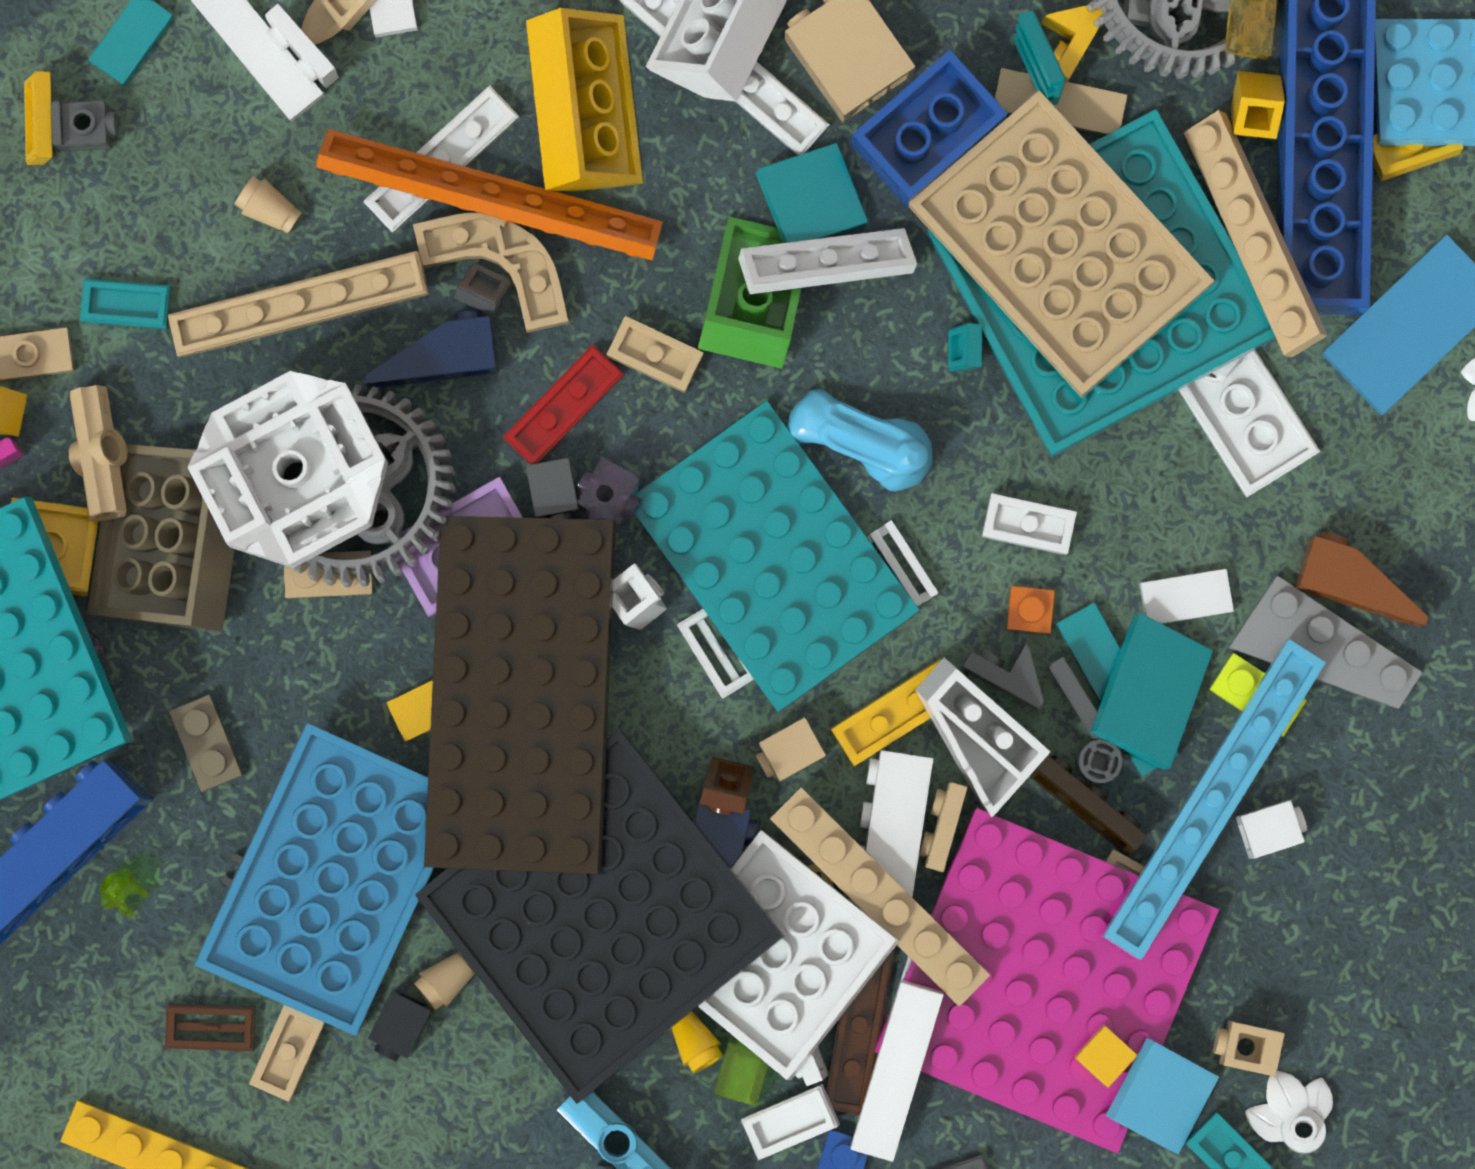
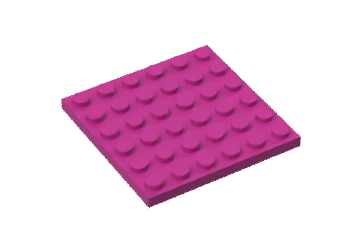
(1037, 927)

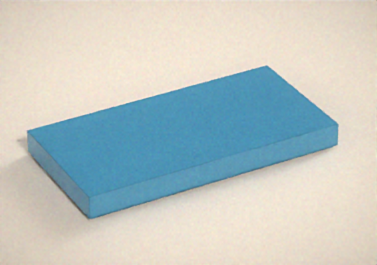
(1408, 327)

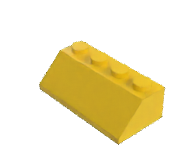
(584, 100)

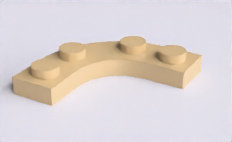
(504, 244)

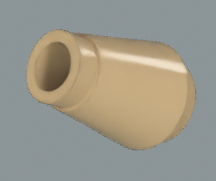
(267, 205)
(444, 980)

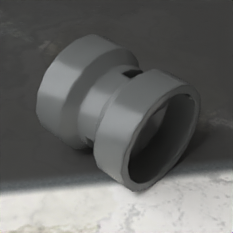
(1091, 763)

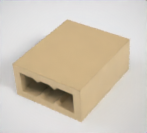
(848, 54)

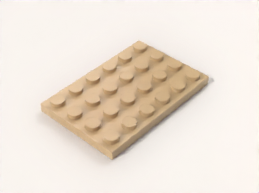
(1061, 244)

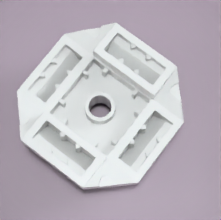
(253, 443)

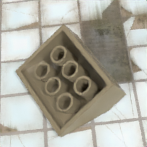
(166, 553)

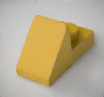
(1078, 28)

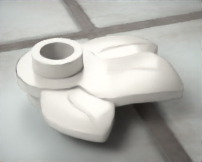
(1289, 1106)

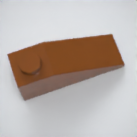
(1348, 577)

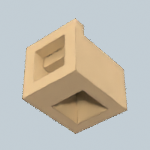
(1265, 1052)

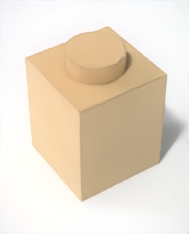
(789, 751)

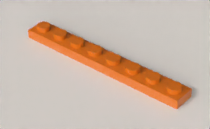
(489, 194)

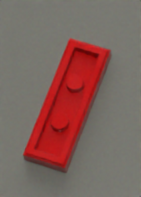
(563, 405)

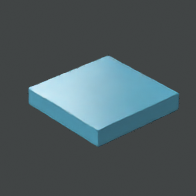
(1162, 1096)

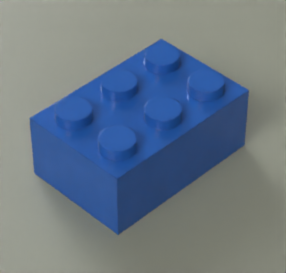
(927, 127)

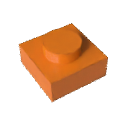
(1030, 610)

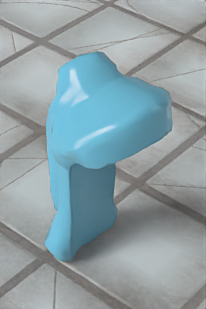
(890, 449)

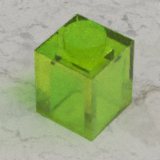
(741, 1074)

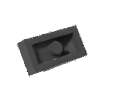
(1019, 682)

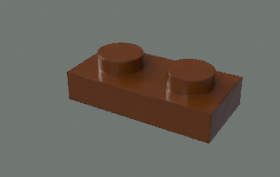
(726, 786)

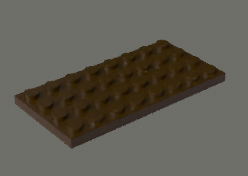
(520, 694)

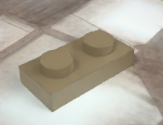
(206, 743)

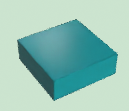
(965, 347)

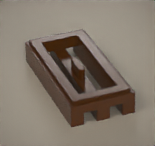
(247, 1028)

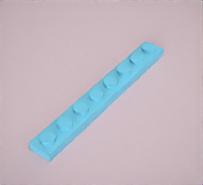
(1213, 799)

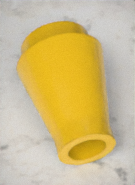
(696, 1043)

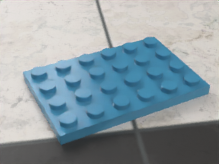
(325, 882)

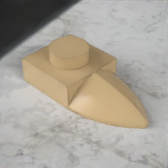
(329, 17)

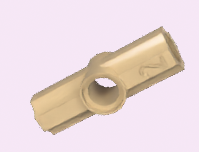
(98, 453)

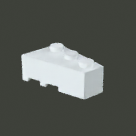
(981, 736)

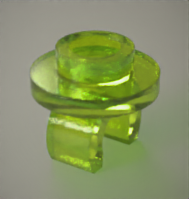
(117, 887)

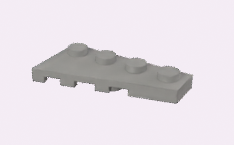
(1351, 657)

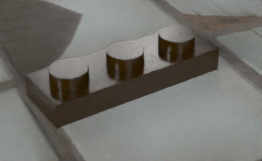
(1088, 804)

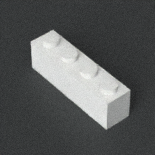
(896, 813)

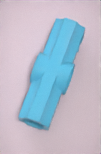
(596, 1120)

